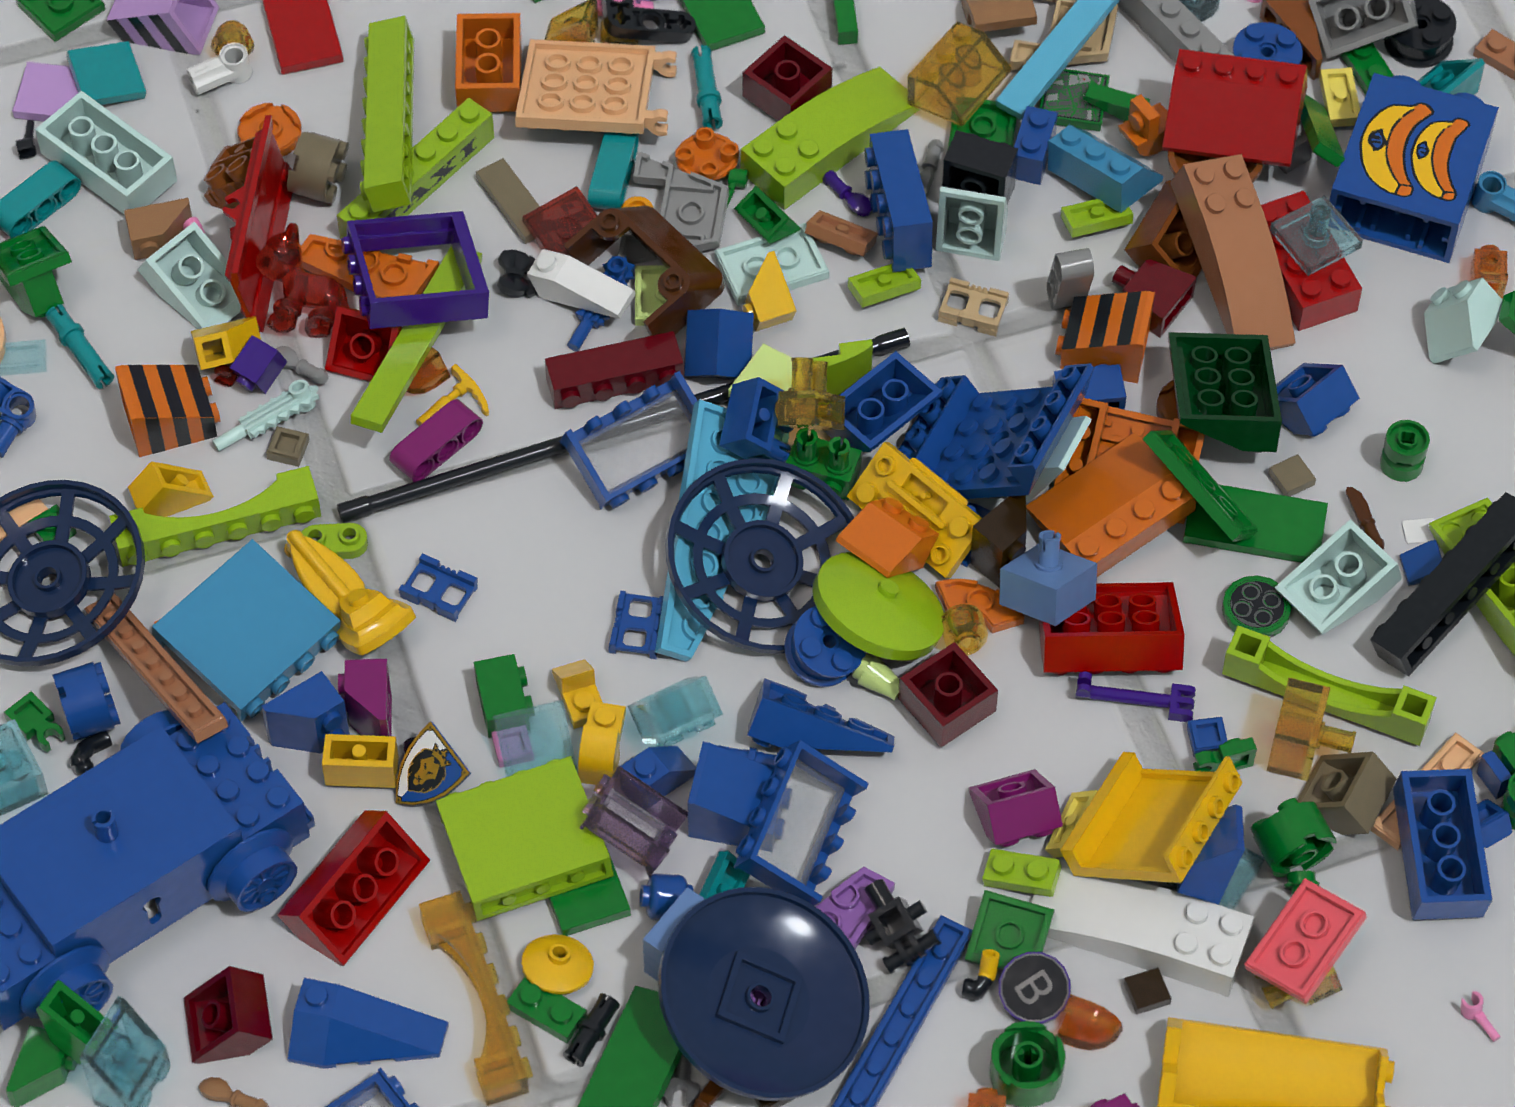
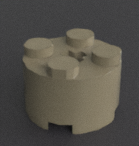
(317, 167)

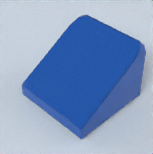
(1420, 561)
(1494, 822)

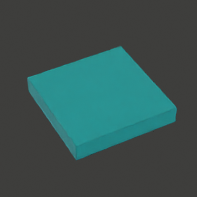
(107, 72)

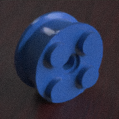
(1268, 42)
(819, 652)

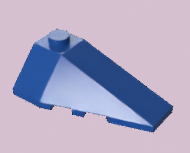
(786, 717)
(350, 1026)

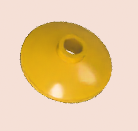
(555, 974)

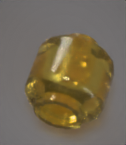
(965, 627)

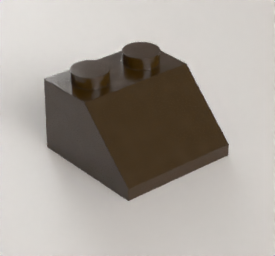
(999, 537)

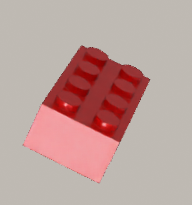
(1315, 297)

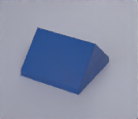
(718, 343)

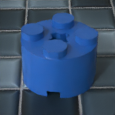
(84, 700)

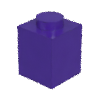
(257, 365)

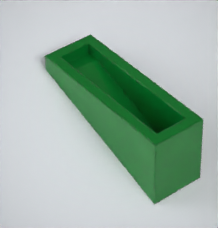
(1110, 100)

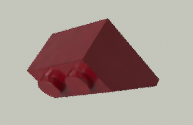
(228, 1016)

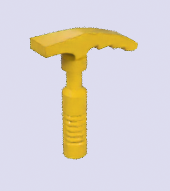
(466, 385)

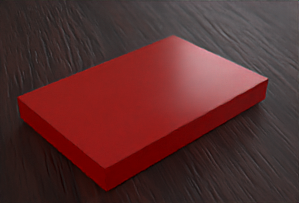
(302, 34)

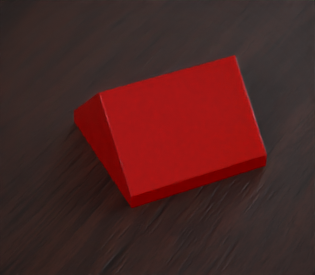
(355, 347)

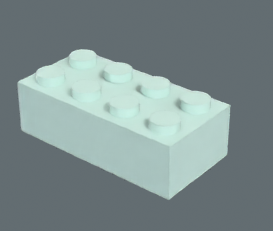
(106, 154)

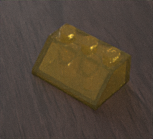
(957, 74)

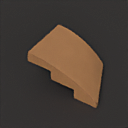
(999, 14)

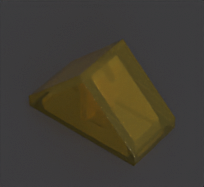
(575, 24)

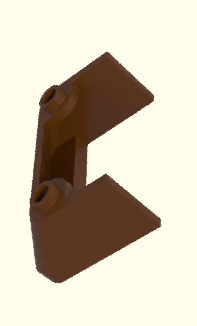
(690, 277)

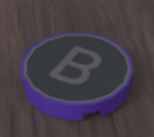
(1034, 987)

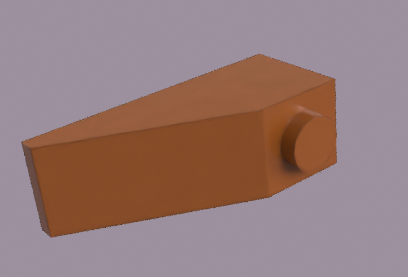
(1297, 17)

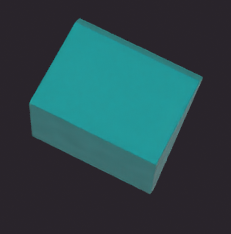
(1455, 76)

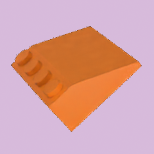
(1114, 504)

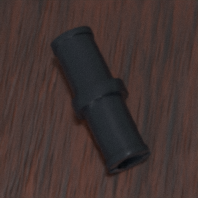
(591, 1030)

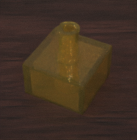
(1302, 730)

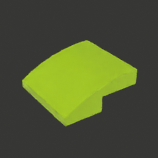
(848, 366)

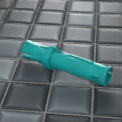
(708, 97)
(72, 335)

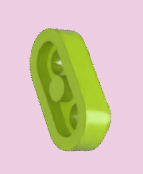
(334, 538)

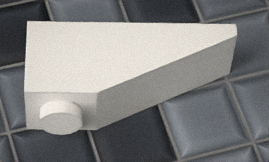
(575, 284)

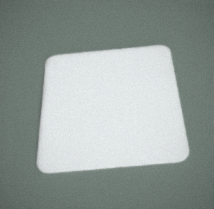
(1418, 530)

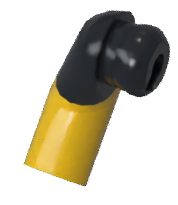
(986, 975)

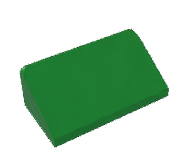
(766, 216)

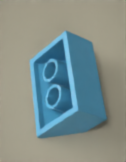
(1099, 168)

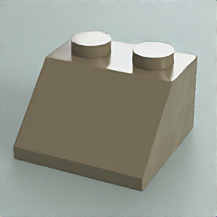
(1349, 790)

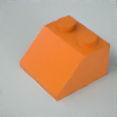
(889, 537)

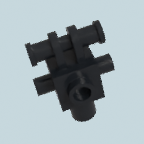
(897, 923)

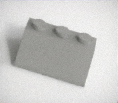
(1356, 23)

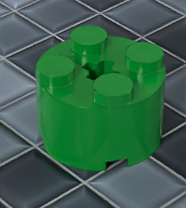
(1293, 837)
(1021, 1045)

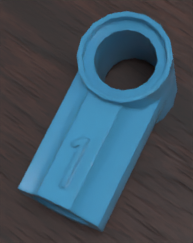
(1494, 195)

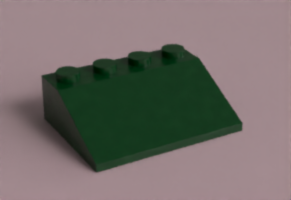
(1227, 388)

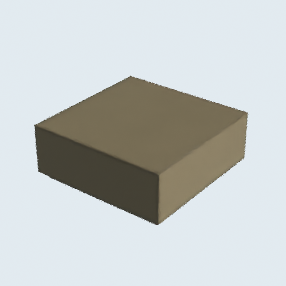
(287, 446)
(1292, 476)

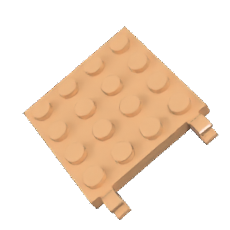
(592, 87)

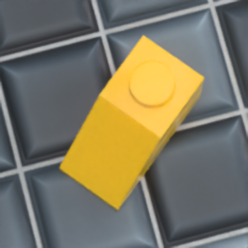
(769, 296)
(169, 489)

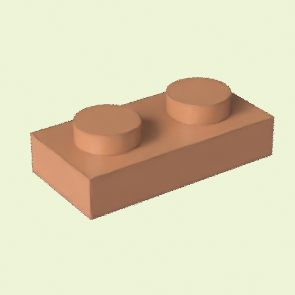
(1497, 52)
(841, 233)

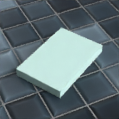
(796, 255)

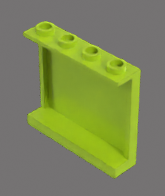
(523, 838)

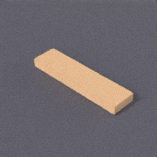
(1455, 754)

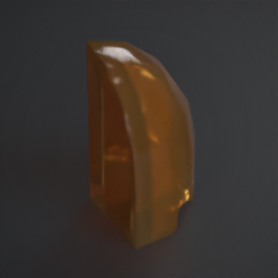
(430, 375)
(1088, 1025)

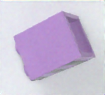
(164, 23)

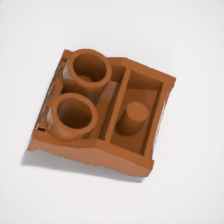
(228, 173)

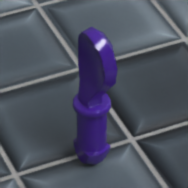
(856, 202)

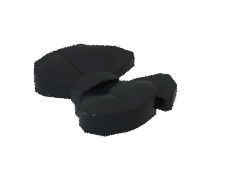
(515, 266)

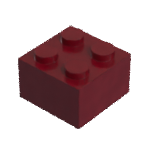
(785, 78)
(948, 694)

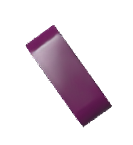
(436, 440)

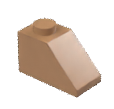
(155, 225)

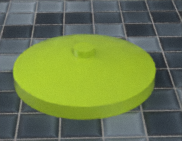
(877, 613)

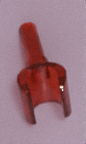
(225, 375)

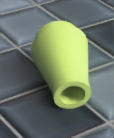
(877, 677)

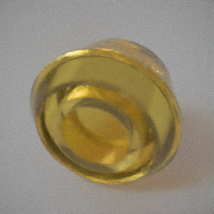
(231, 32)

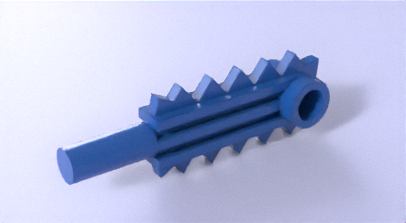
(617, 269)

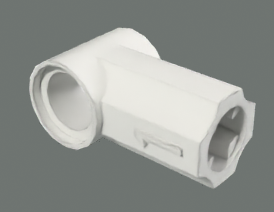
(229, 66)

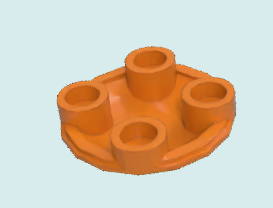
(707, 154)

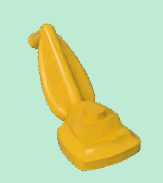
(364, 613)

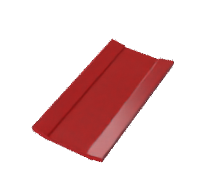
(259, 215)

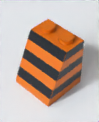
(1107, 331)
(166, 406)

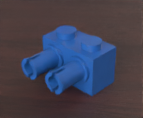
(752, 421)

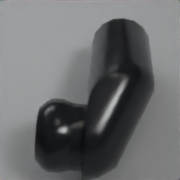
(86, 748)

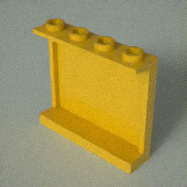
(1149, 821)

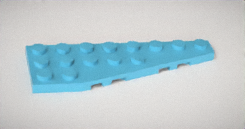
(678, 630)

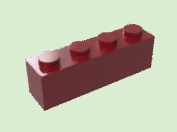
(612, 370)

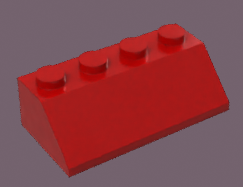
(354, 886)

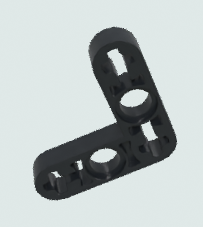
(633, 26)

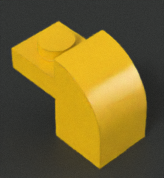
(600, 742)

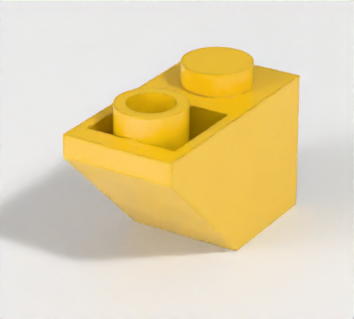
(223, 342)

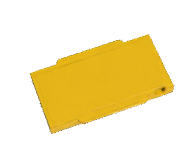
(922, 495)

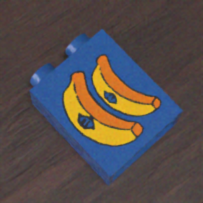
(1413, 165)

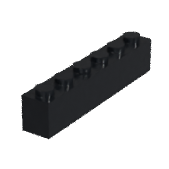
(1449, 589)

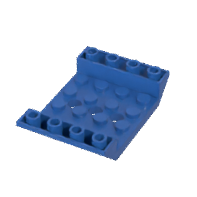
(995, 439)

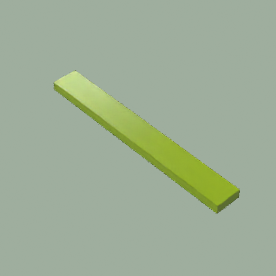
(405, 356)

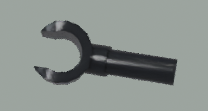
(26, 146)

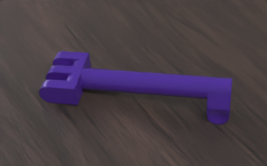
(1179, 701)

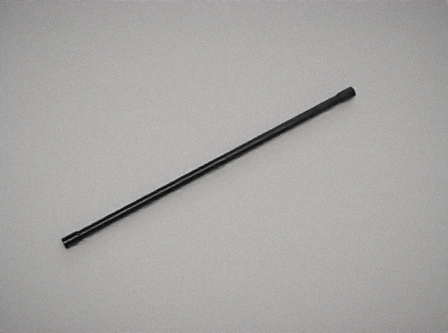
(366, 505)

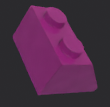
(367, 696)
(1017, 807)

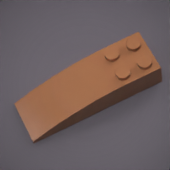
(1235, 248)

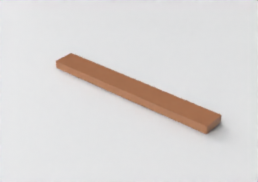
(161, 673)

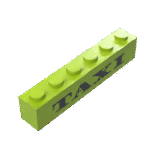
(433, 160)

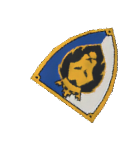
(429, 769)

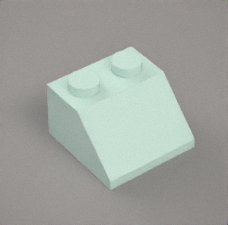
(1460, 318)

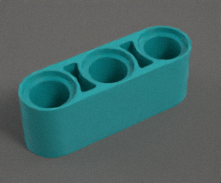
(613, 170)
(37, 198)

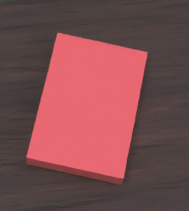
(1305, 940)

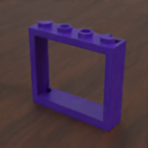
(416, 232)

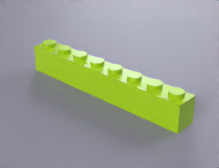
(388, 115)

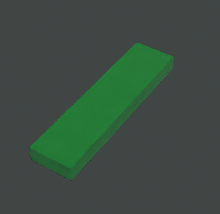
(1321, 132)

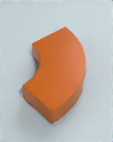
(968, 591)

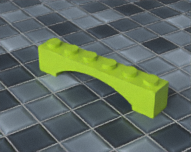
(283, 503)
(1392, 711)

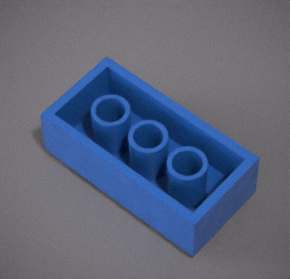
(899, 200)
(1442, 844)

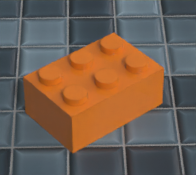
(489, 60)

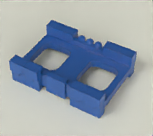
(444, 579)
(626, 622)

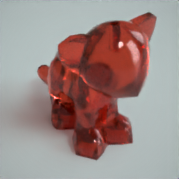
(282, 261)

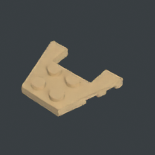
(1094, 50)

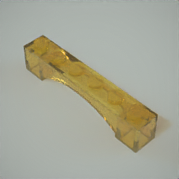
(450, 929)

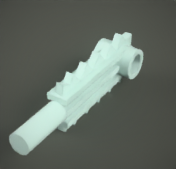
(297, 399)

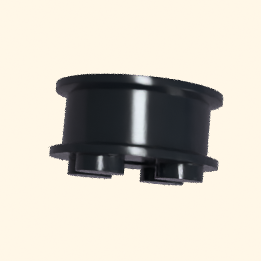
(1427, 42)

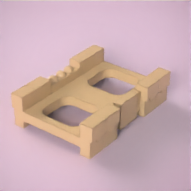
(970, 315)

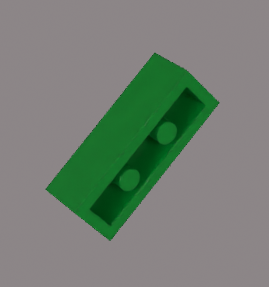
(845, 21)

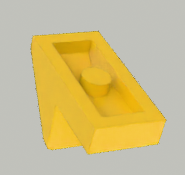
(577, 690)

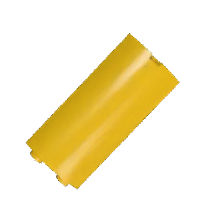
(1261, 1068)

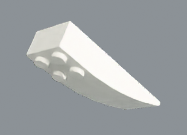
(1150, 928)

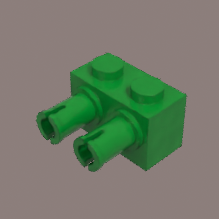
(827, 460)

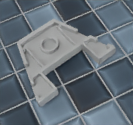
(689, 204)

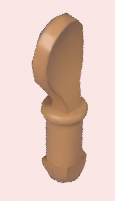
(219, 1090)

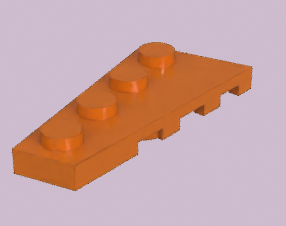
(388, 273)

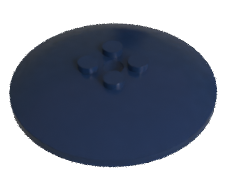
(802, 967)

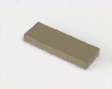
(508, 195)

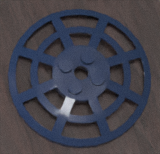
(750, 539)
(69, 564)

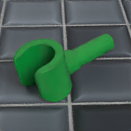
(737, 179)

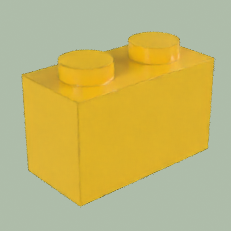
(360, 760)

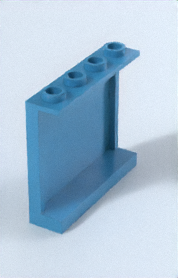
(248, 629)

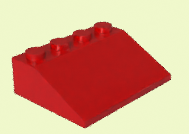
(1235, 107)
(1121, 630)

